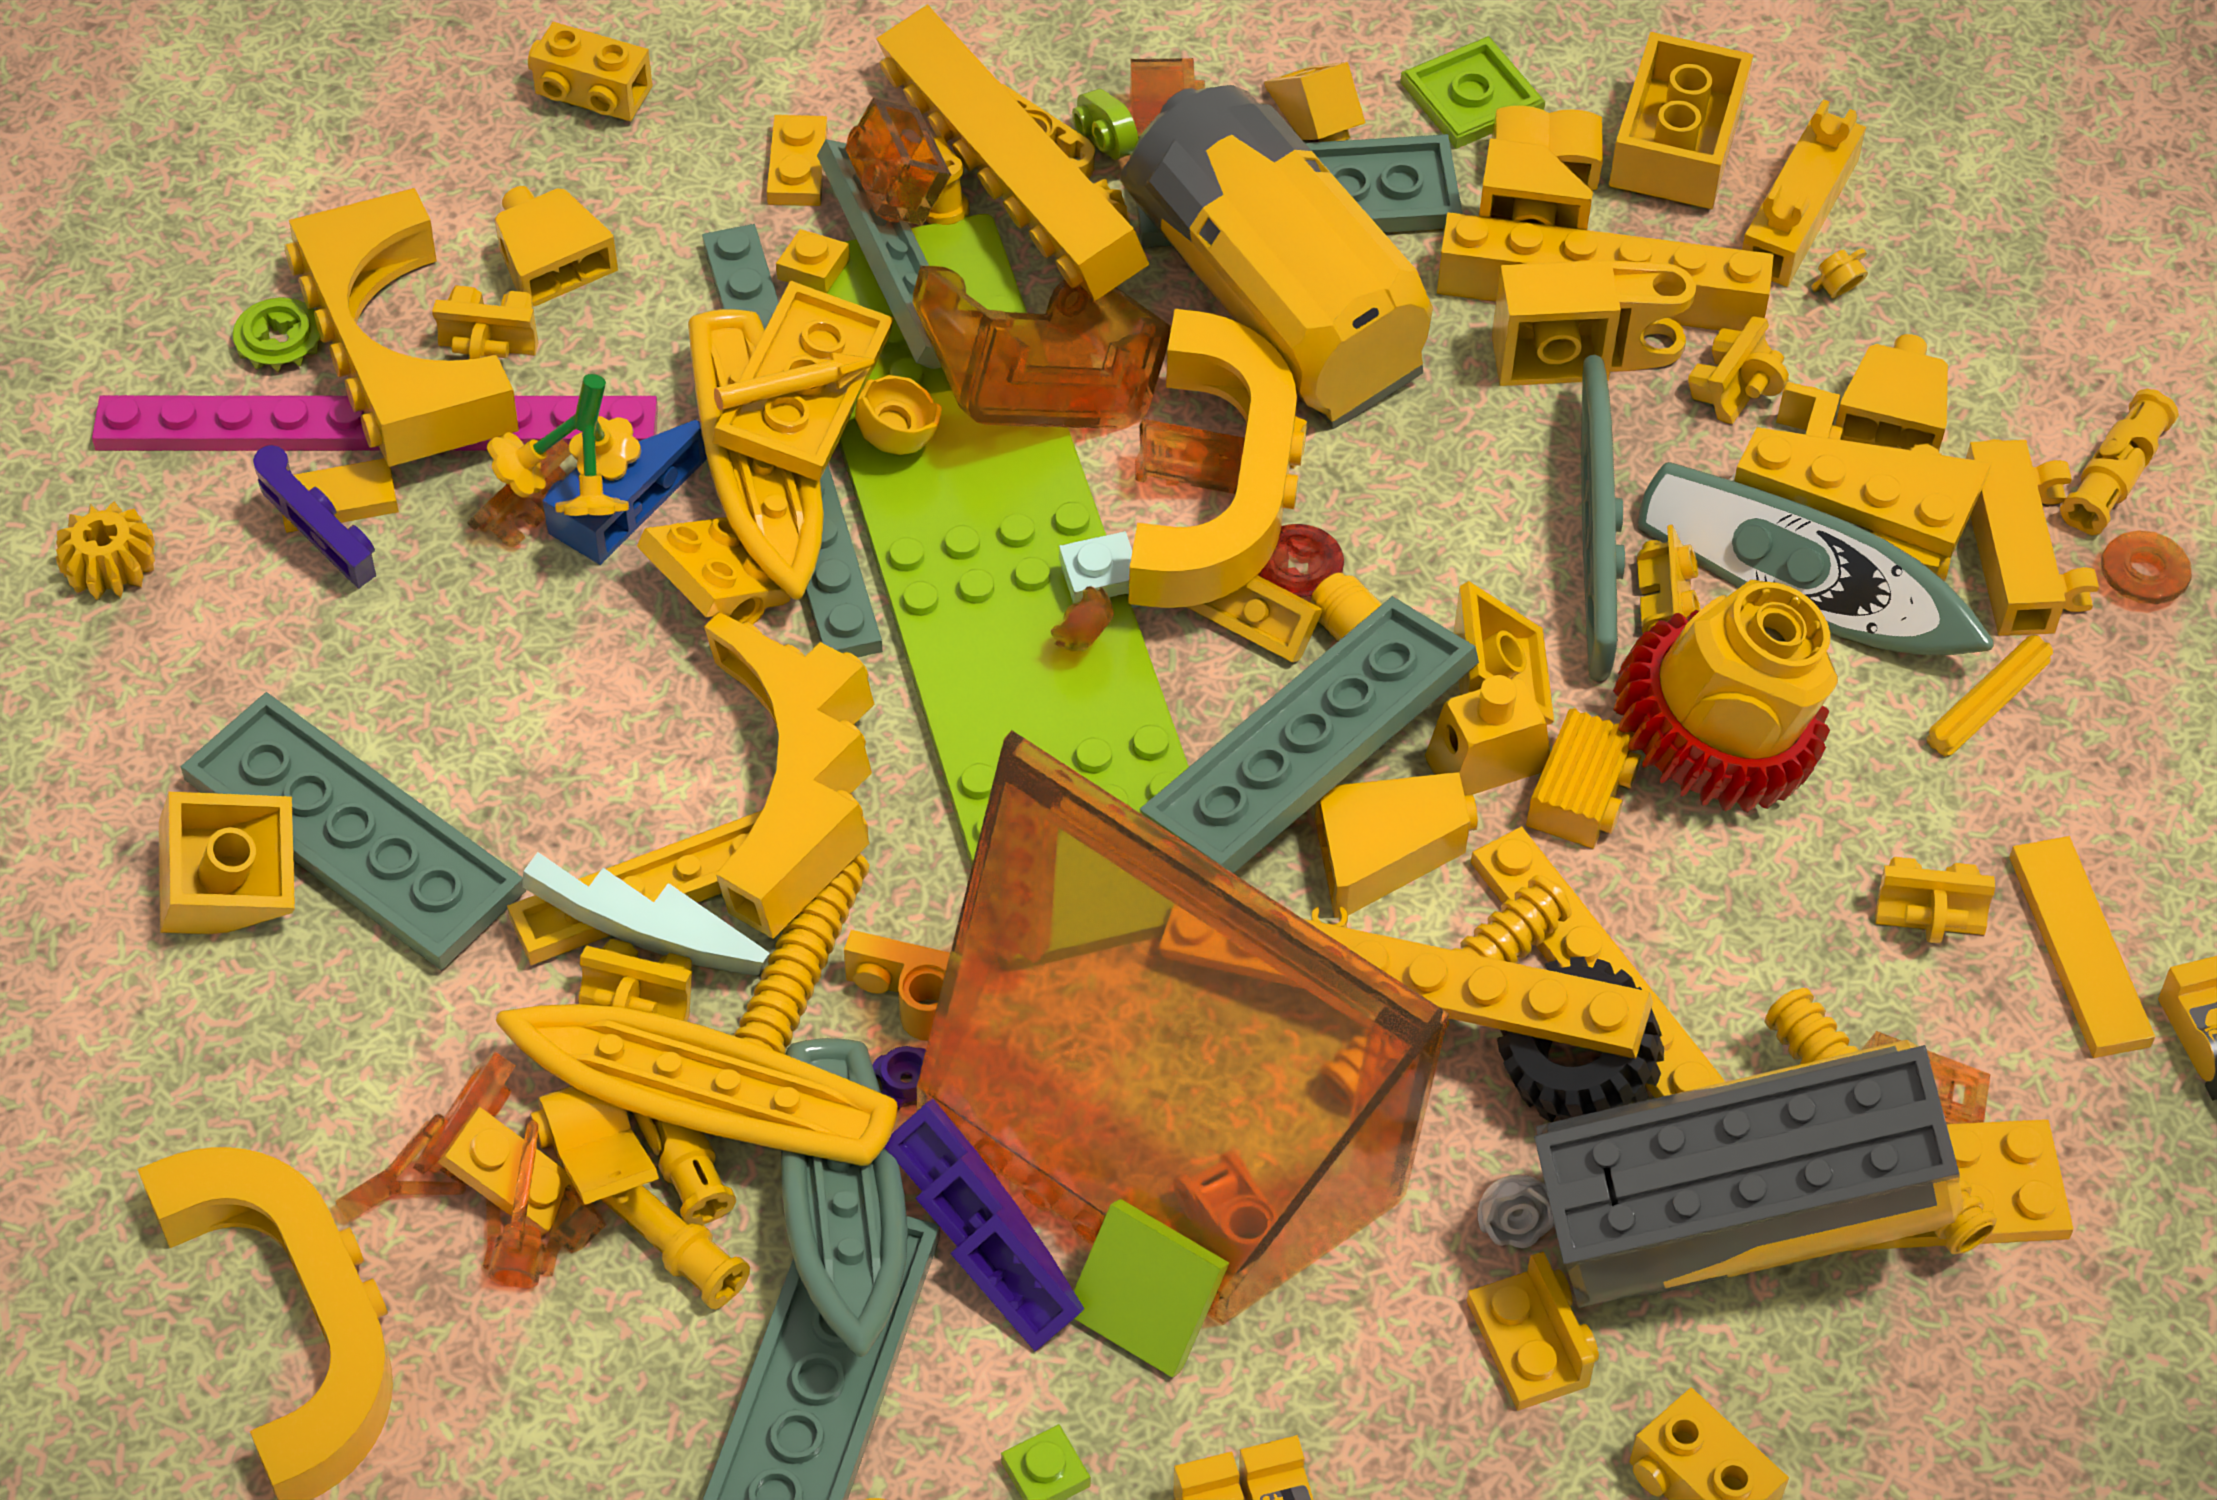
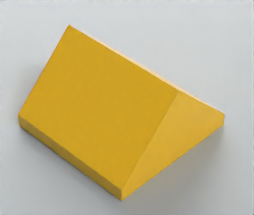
(1504, 645)

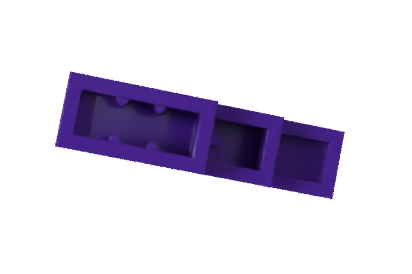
(985, 1224)

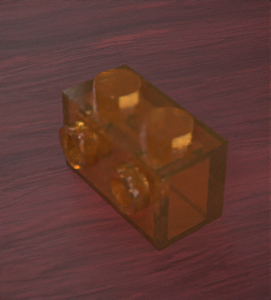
(897, 161)

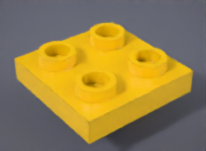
(712, 568)

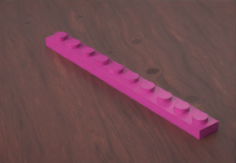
(306, 422)

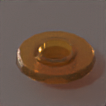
(2152, 549)

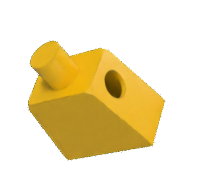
(552, 243)
(1896, 397)
(1490, 736)

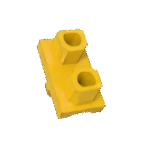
(483, 328)
(1743, 370)
(1934, 898)
(623, 980)

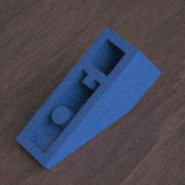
(649, 481)

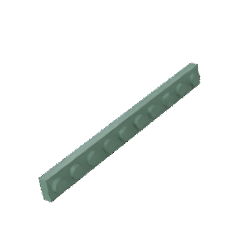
(837, 585)

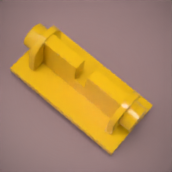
(1666, 569)

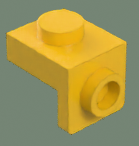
(1809, 410)

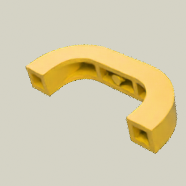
(1220, 556)
(251, 1190)

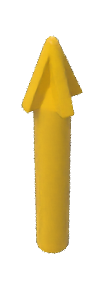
(840, 369)

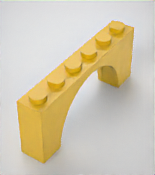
(407, 401)

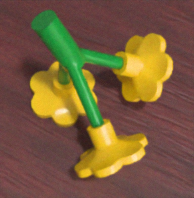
(600, 450)

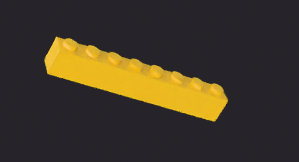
(1012, 154)

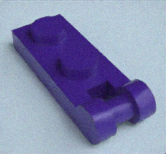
(314, 516)

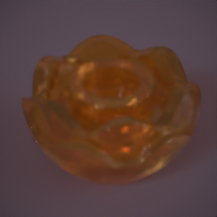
(1084, 620)

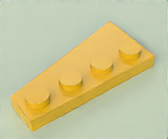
(1881, 488)

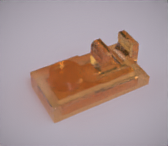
(1188, 456)
(506, 505)
(482, 1089)

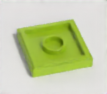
(1466, 88)
(1147, 1287)

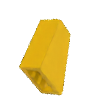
(1390, 834)

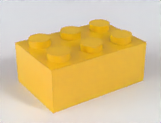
(1680, 120)

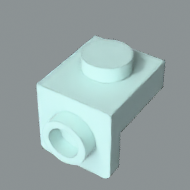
(1098, 564)

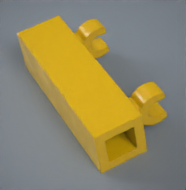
(1806, 191)
(2016, 541)

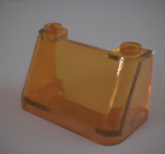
(1061, 368)

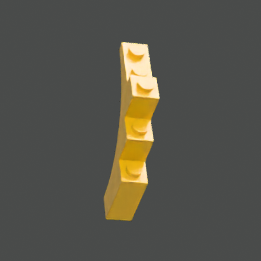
(809, 818)

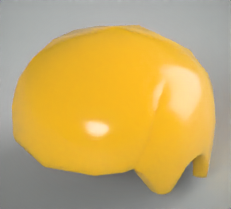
(896, 414)

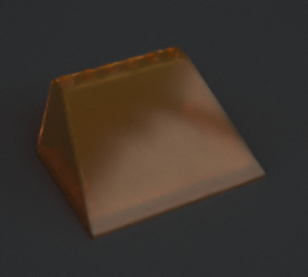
(1169, 1038)

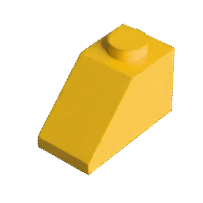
(1318, 101)

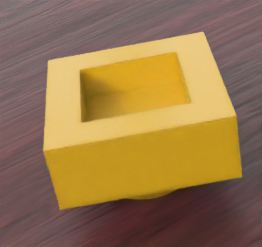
(813, 260)

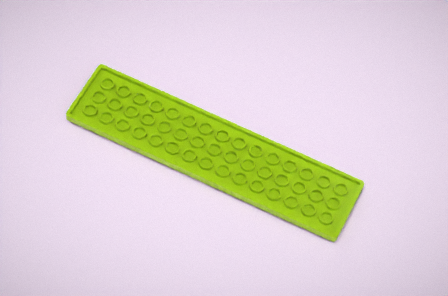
(977, 579)

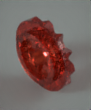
(1308, 546)

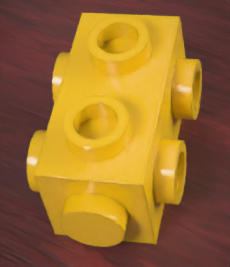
(590, 71)

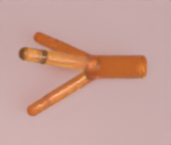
(385, 1183)

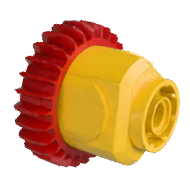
(1732, 695)

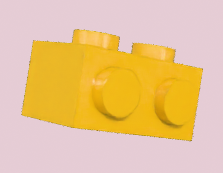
(1702, 1456)

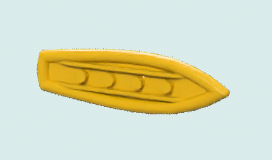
(768, 507)
(704, 1080)

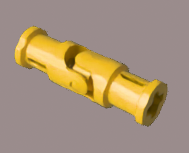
(2119, 461)
(688, 1165)

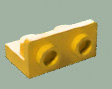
(1534, 1334)

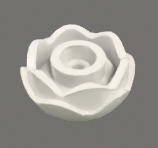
(1515, 1211)

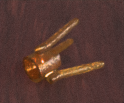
(518, 1253)

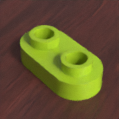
(1105, 123)

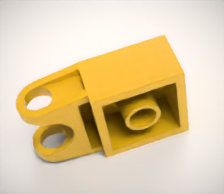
(1566, 311)

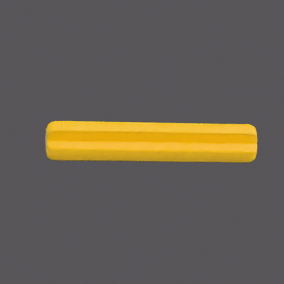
(1989, 695)

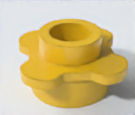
(1841, 272)

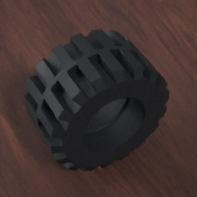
(1587, 1088)

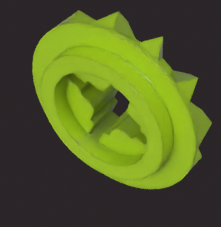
(286, 316)

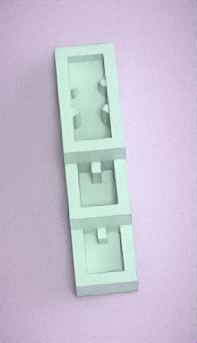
(663, 926)

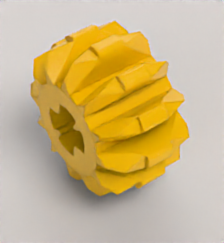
(105, 550)

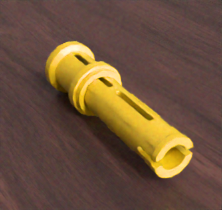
(684, 1247)

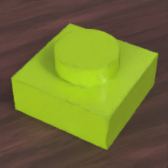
(1046, 1467)

